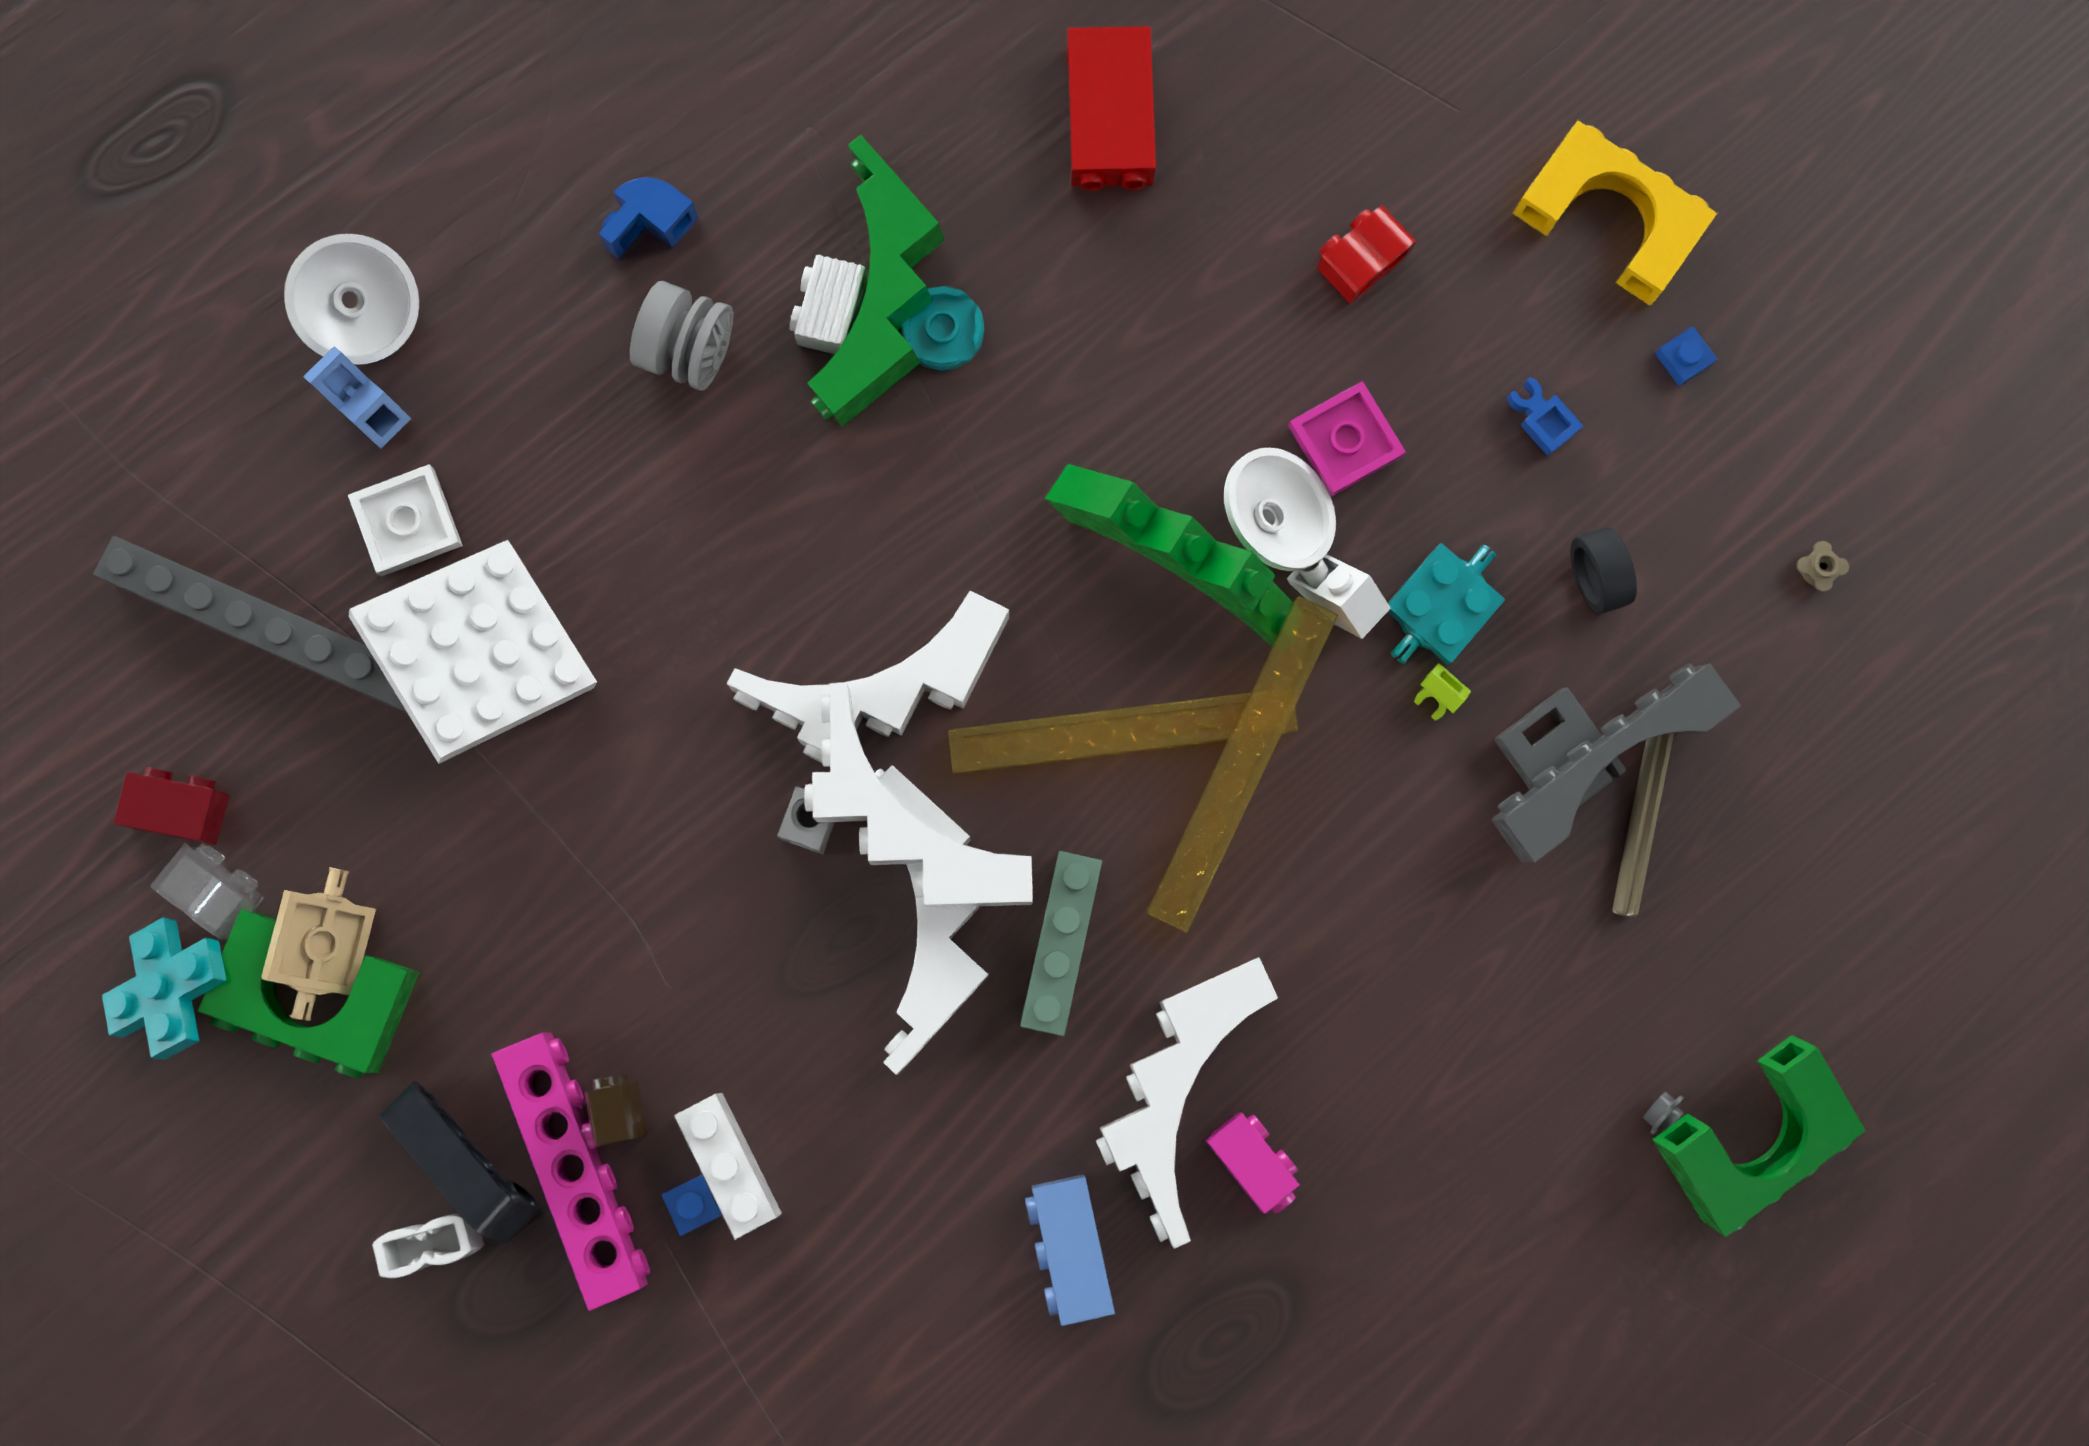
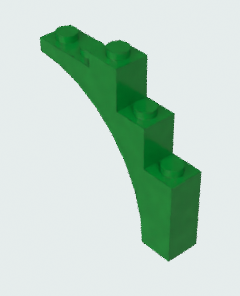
(1175, 542)

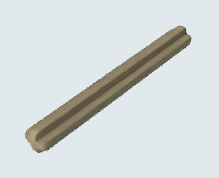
(1642, 825)

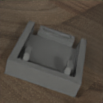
(1553, 747)

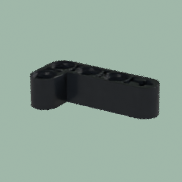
(457, 1166)

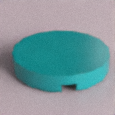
(943, 343)

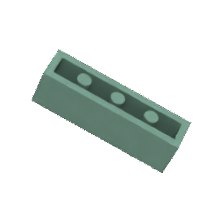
(1061, 943)

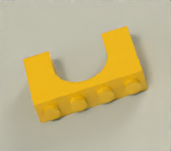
(1669, 214)

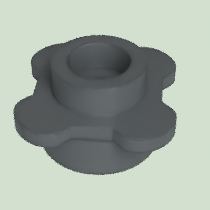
(1664, 1112)

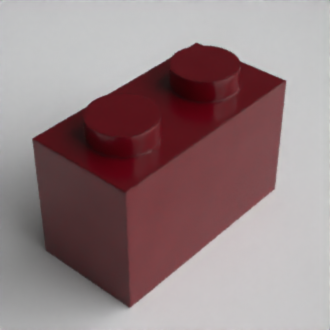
(172, 807)

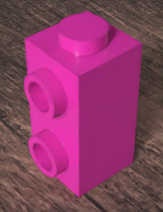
(1253, 1164)

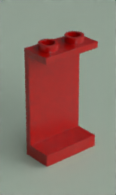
(1111, 107)

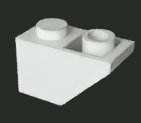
(1344, 592)

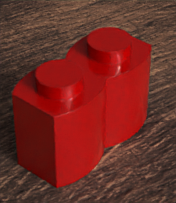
(1364, 253)

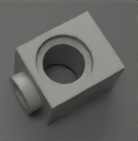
(794, 833)

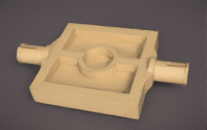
(318, 943)

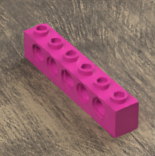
(564, 1195)

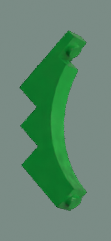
(899, 237)

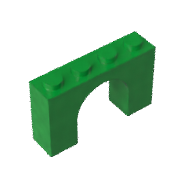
(352, 1038)
(1813, 1129)

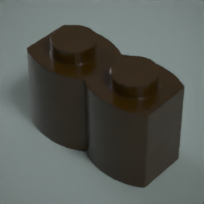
(615, 1110)

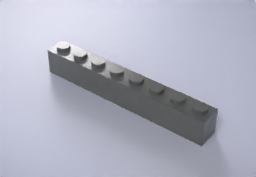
(245, 618)

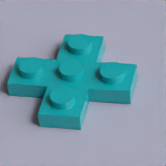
(164, 988)

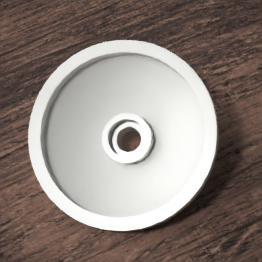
(384, 292)
(1279, 509)

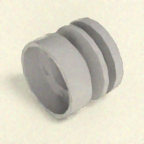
(681, 335)

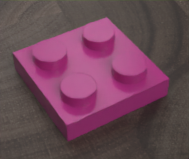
(1346, 438)

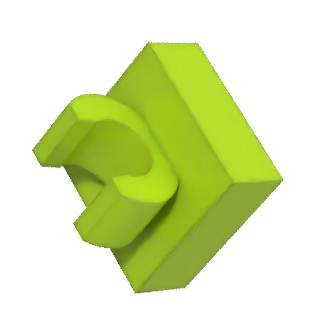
(1445, 689)

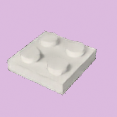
(405, 520)

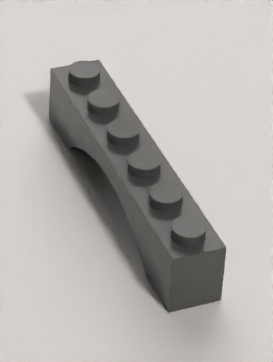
(1546, 813)

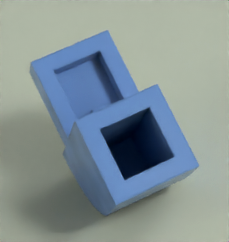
(357, 397)

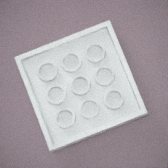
(472, 650)

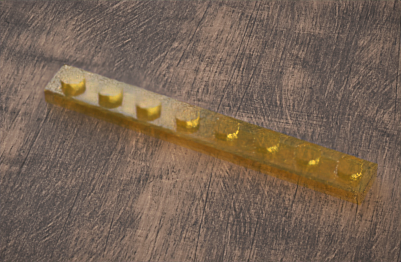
(1098, 733)
(1242, 763)

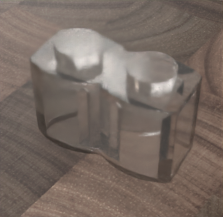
(207, 889)

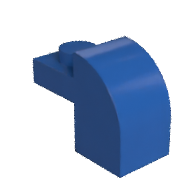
(649, 206)

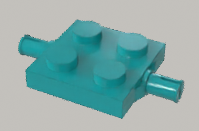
(1444, 604)

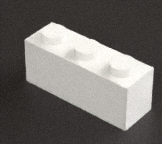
(728, 1165)

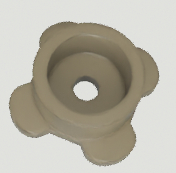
(1814, 575)

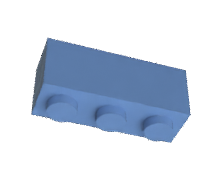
(1070, 1250)

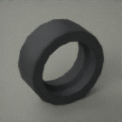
(1603, 570)

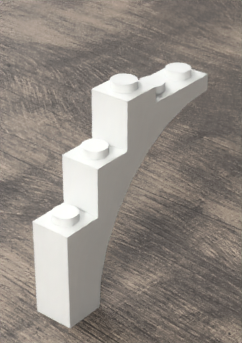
(943, 667)
(851, 792)
(1148, 1136)

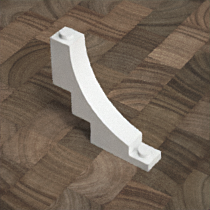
(941, 971)

